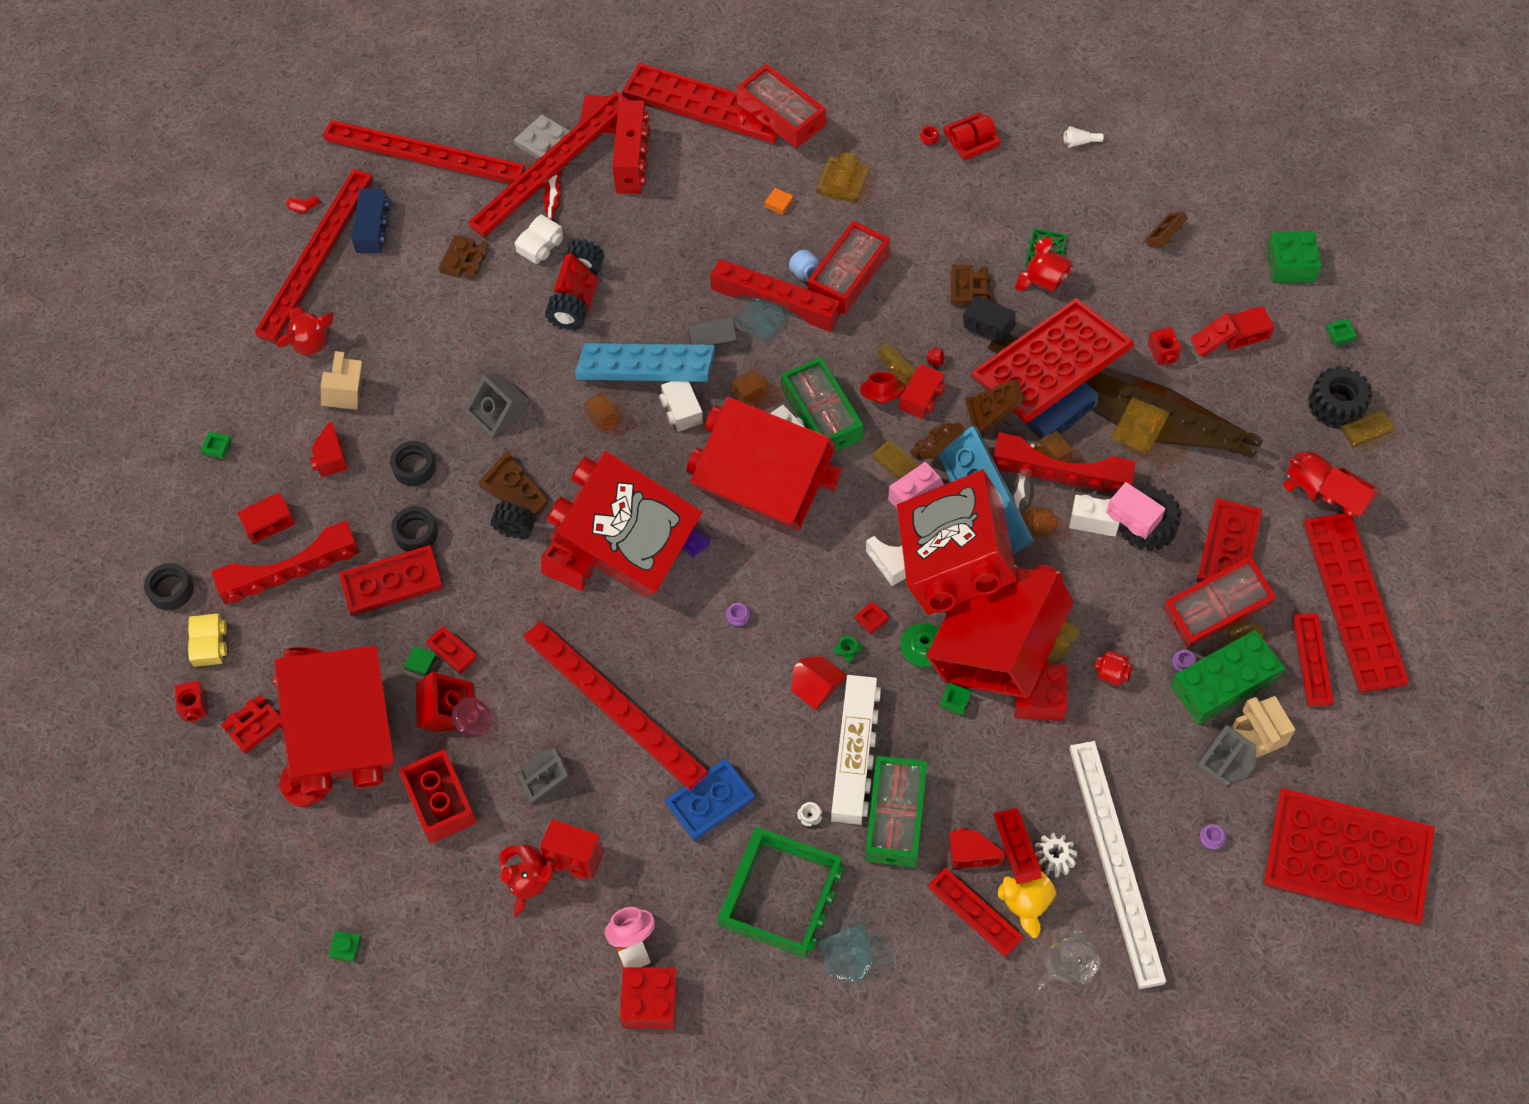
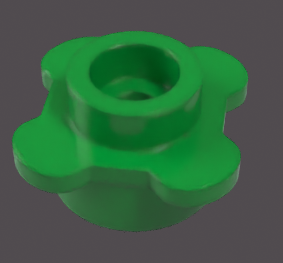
(847, 641)

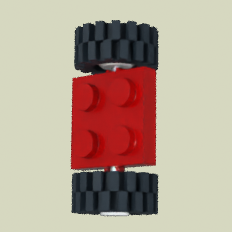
(575, 285)

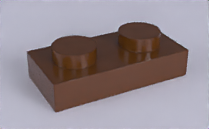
(1166, 229)

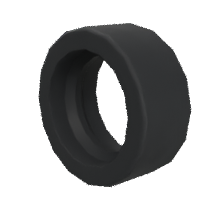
(420, 476)
(410, 514)
(162, 572)

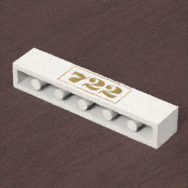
(854, 747)

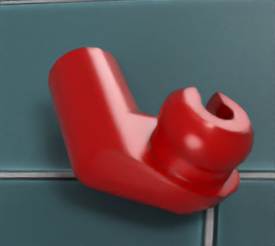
(300, 205)

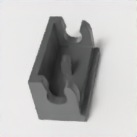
(712, 333)

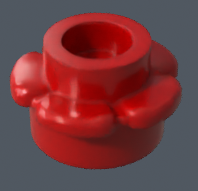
(929, 135)
(935, 357)

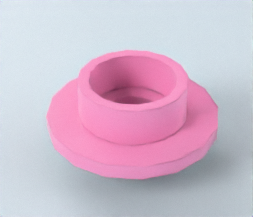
(629, 927)

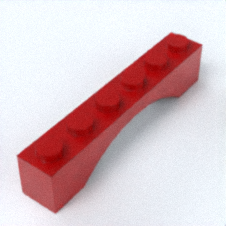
(740, 281)
(1017, 456)
(240, 580)

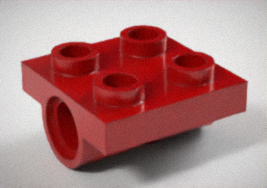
(972, 135)

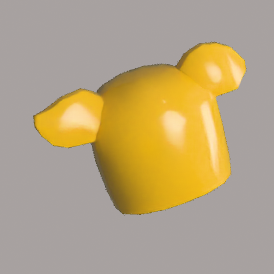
(1028, 900)

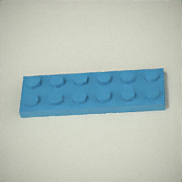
(645, 362)
(970, 454)

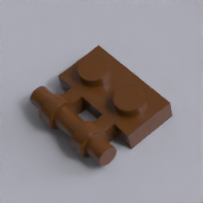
(458, 254)
(962, 284)
(937, 440)

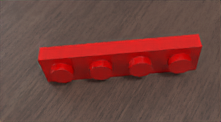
(1312, 659)
(1017, 846)
(975, 912)

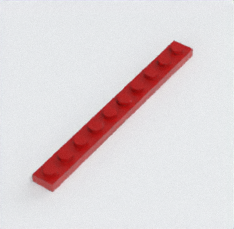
(423, 152)
(546, 166)
(313, 256)
(616, 706)

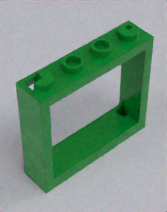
(794, 848)

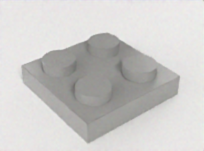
(540, 136)

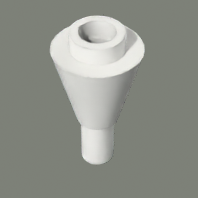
(1076, 137)

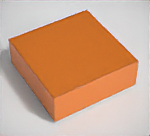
(778, 201)

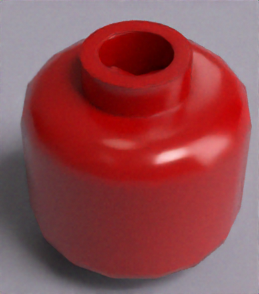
(1113, 668)

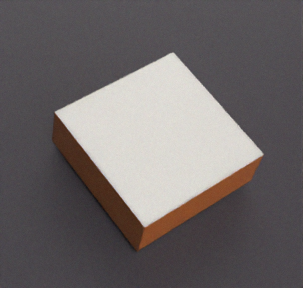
(633, 955)

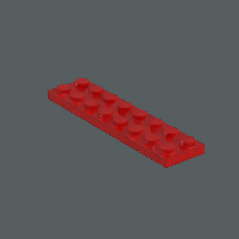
(694, 100)
(1355, 603)

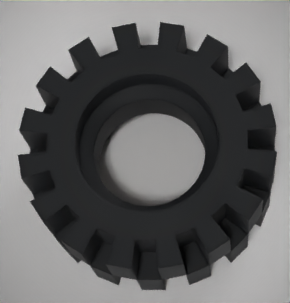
(513, 520)

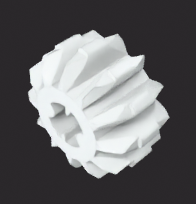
(1063, 849)

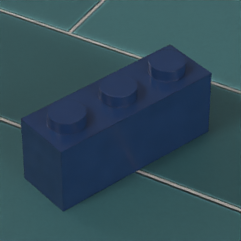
(371, 221)
(1065, 412)

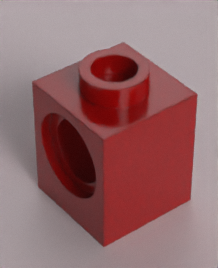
(1163, 339)
(185, 694)

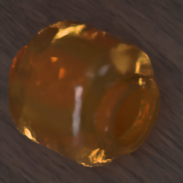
(1040, 521)

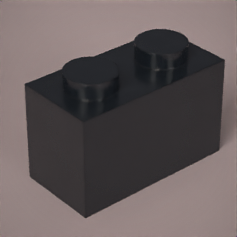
(989, 319)

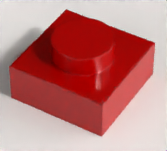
(871, 618)

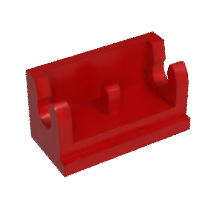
(565, 566)

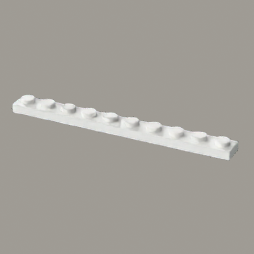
(1117, 866)

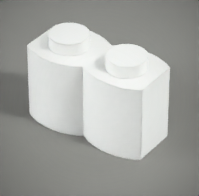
(539, 239)

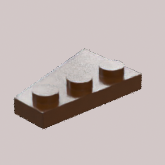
(993, 406)
(509, 483)

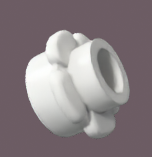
(806, 808)

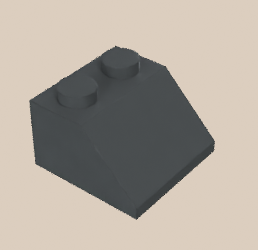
(495, 404)

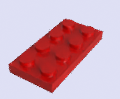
(1229, 537)
(390, 580)

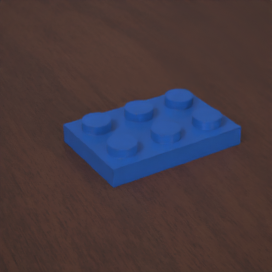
(710, 801)

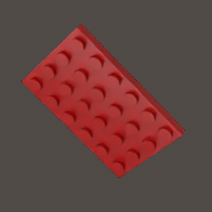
(1055, 357)
(1349, 856)

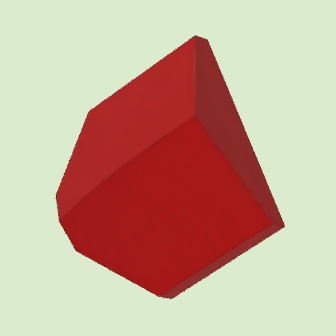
(815, 680)

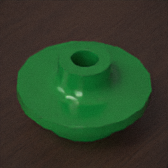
(913, 649)

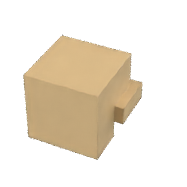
(343, 385)
(1265, 725)

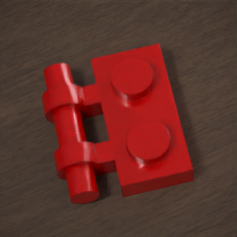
(256, 728)

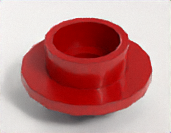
(882, 387)

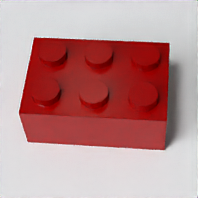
(437, 796)

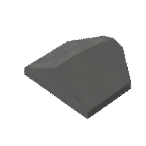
(1229, 757)
(544, 775)

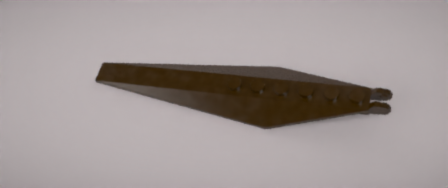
(1185, 425)

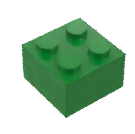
(1293, 256)

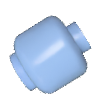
(803, 264)

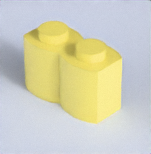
(206, 640)

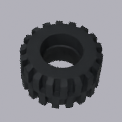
(1342, 382)
(1165, 530)

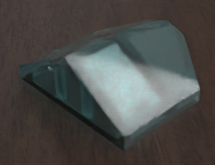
(761, 319)
(848, 953)

